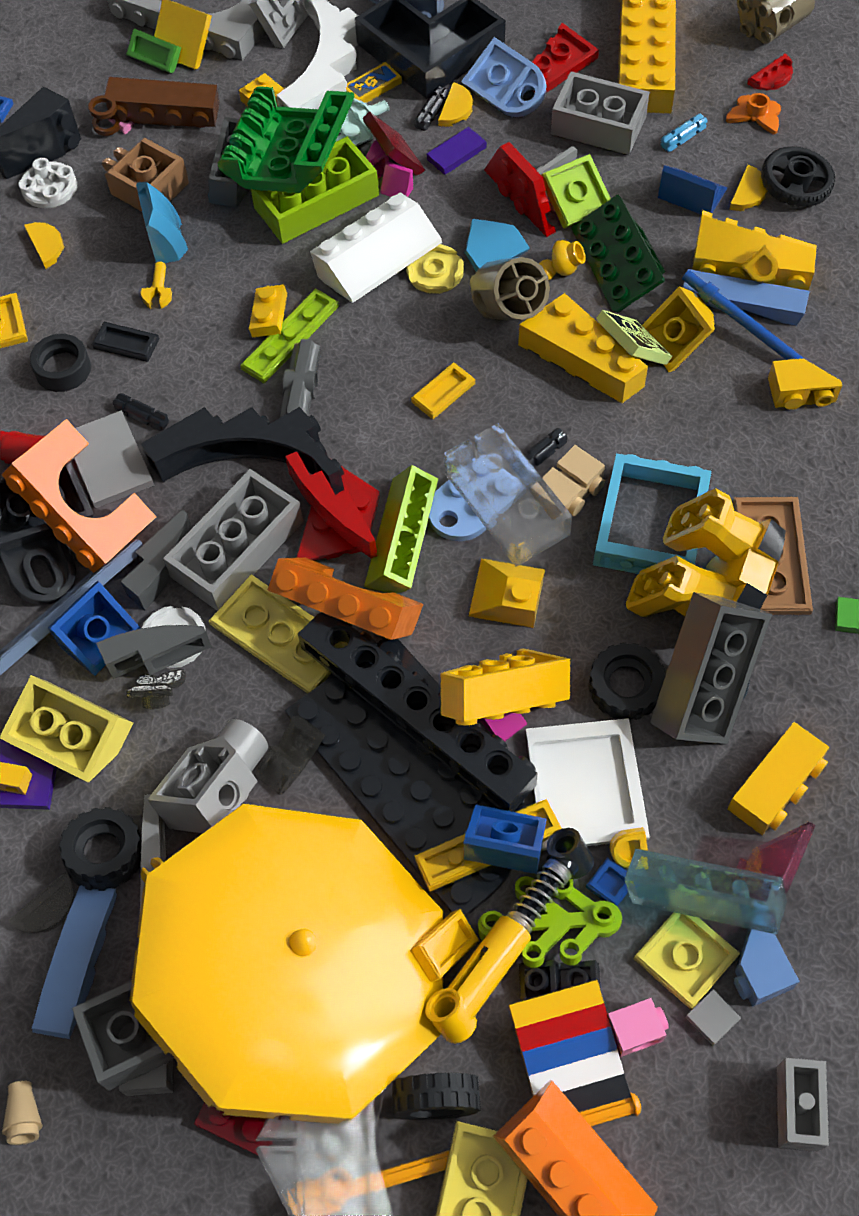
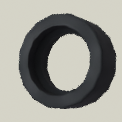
(68, 378)

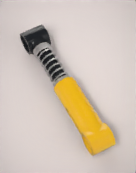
(455, 1007)

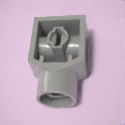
(210, 779)

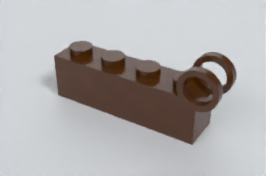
(156, 103)

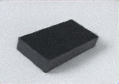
(125, 341)

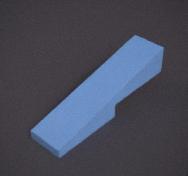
(765, 299)

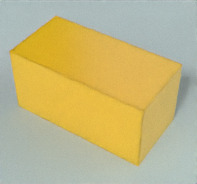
(14, 778)

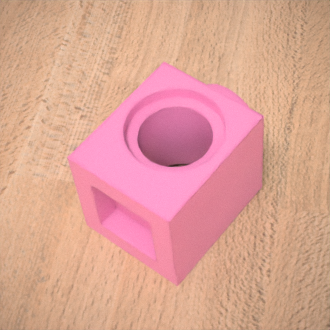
(638, 1026)

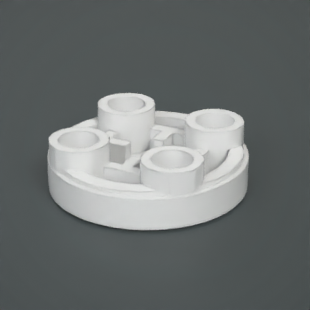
(48, 184)

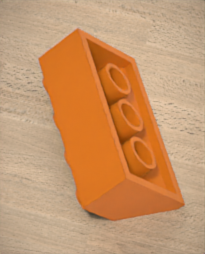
(570, 1160)

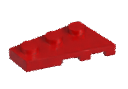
(563, 55)

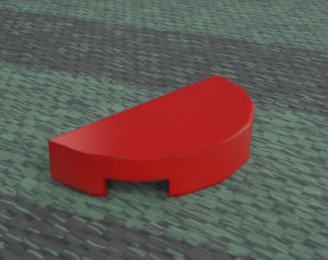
(773, 75)

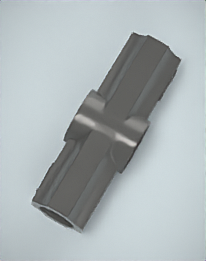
(301, 377)

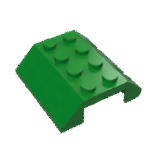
(283, 145)

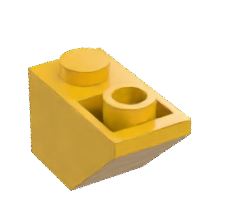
(801, 383)

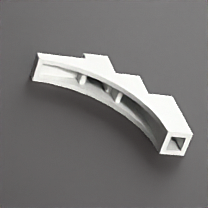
(332, 60)

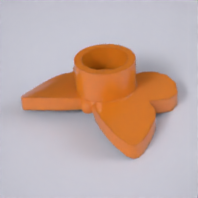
(756, 108)

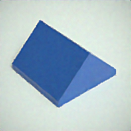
(689, 190)
(89, 621)
(504, 839)

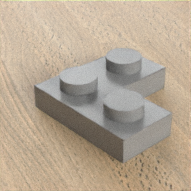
(279, 19)

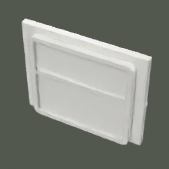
(589, 777)

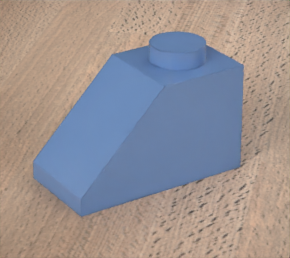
(763, 968)

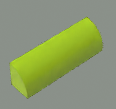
(402, 531)

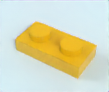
(268, 311)

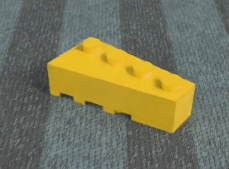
(582, 347)

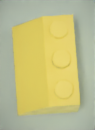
(65, 729)

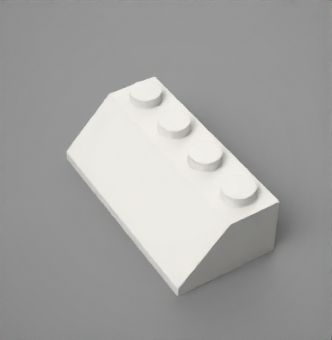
(375, 247)

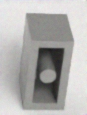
(802, 1104)

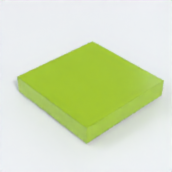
(575, 190)

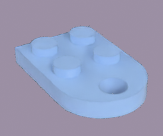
(503, 78)
(450, 502)

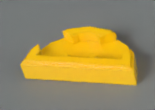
(457, 106)
(750, 190)
(46, 242)

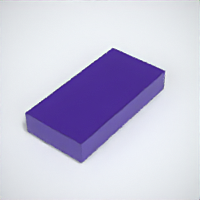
(456, 150)

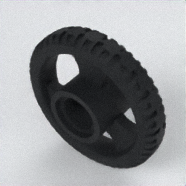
(798, 173)

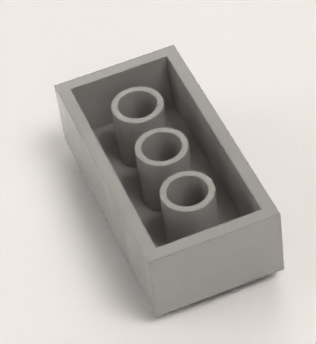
(234, 539)

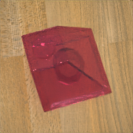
(781, 855)

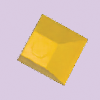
(680, 325)
(507, 593)

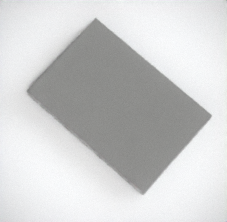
(111, 460)

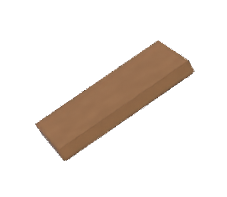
(790, 586)

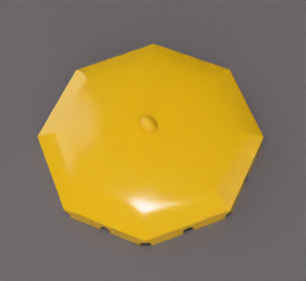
(285, 965)

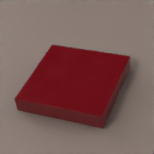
(393, 143)

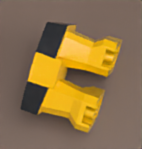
(739, 572)

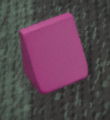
(377, 158)
(396, 180)
(506, 726)

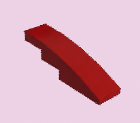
(336, 510)

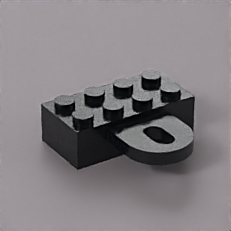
(30, 538)

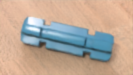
(683, 132)

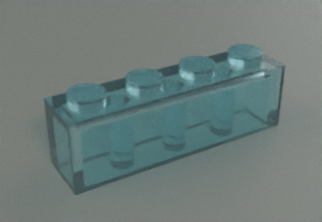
(706, 891)

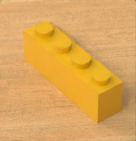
(725, 246)
(504, 686)

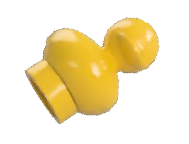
(565, 258)

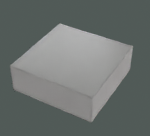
(713, 1017)

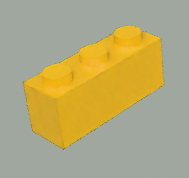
(779, 779)

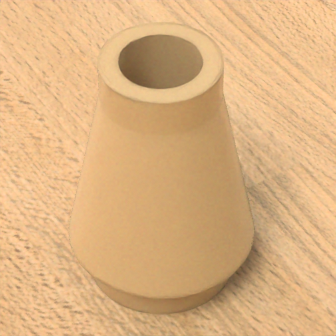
(21, 1115)

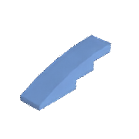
(73, 962)

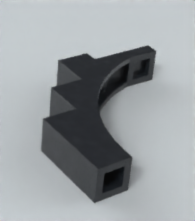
(207, 439)

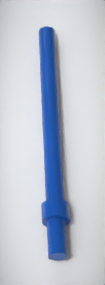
(710, 293)

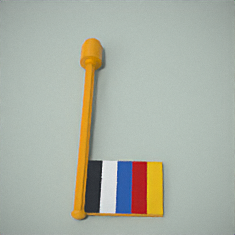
(564, 1041)

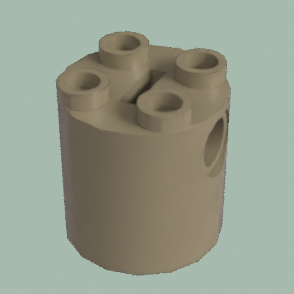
(771, 18)
(510, 289)

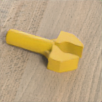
(157, 287)

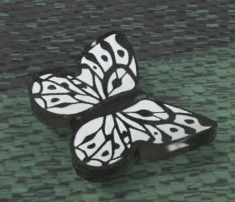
(156, 690)

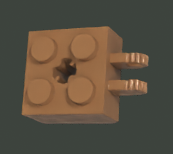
(147, 164)

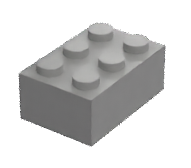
(599, 113)

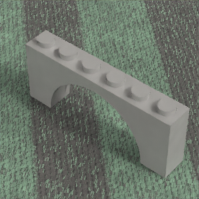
(229, 33)

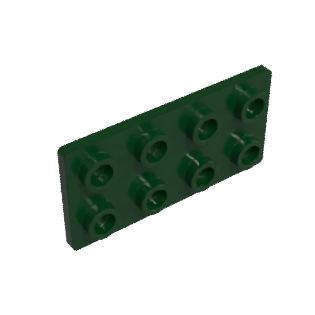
(619, 254)

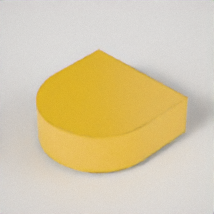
(761, 265)
(624, 845)

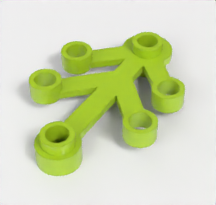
(558, 922)

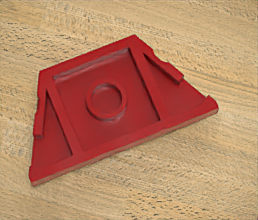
(522, 185)
(321, 540)

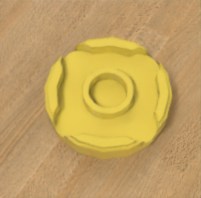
(435, 277)

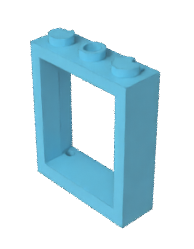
(633, 558)

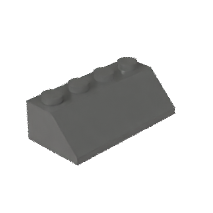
(710, 669)

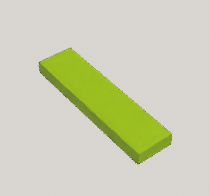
(298, 325)

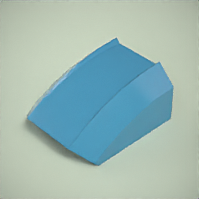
(161, 224)

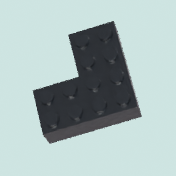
(425, 49)

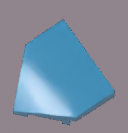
(493, 242)

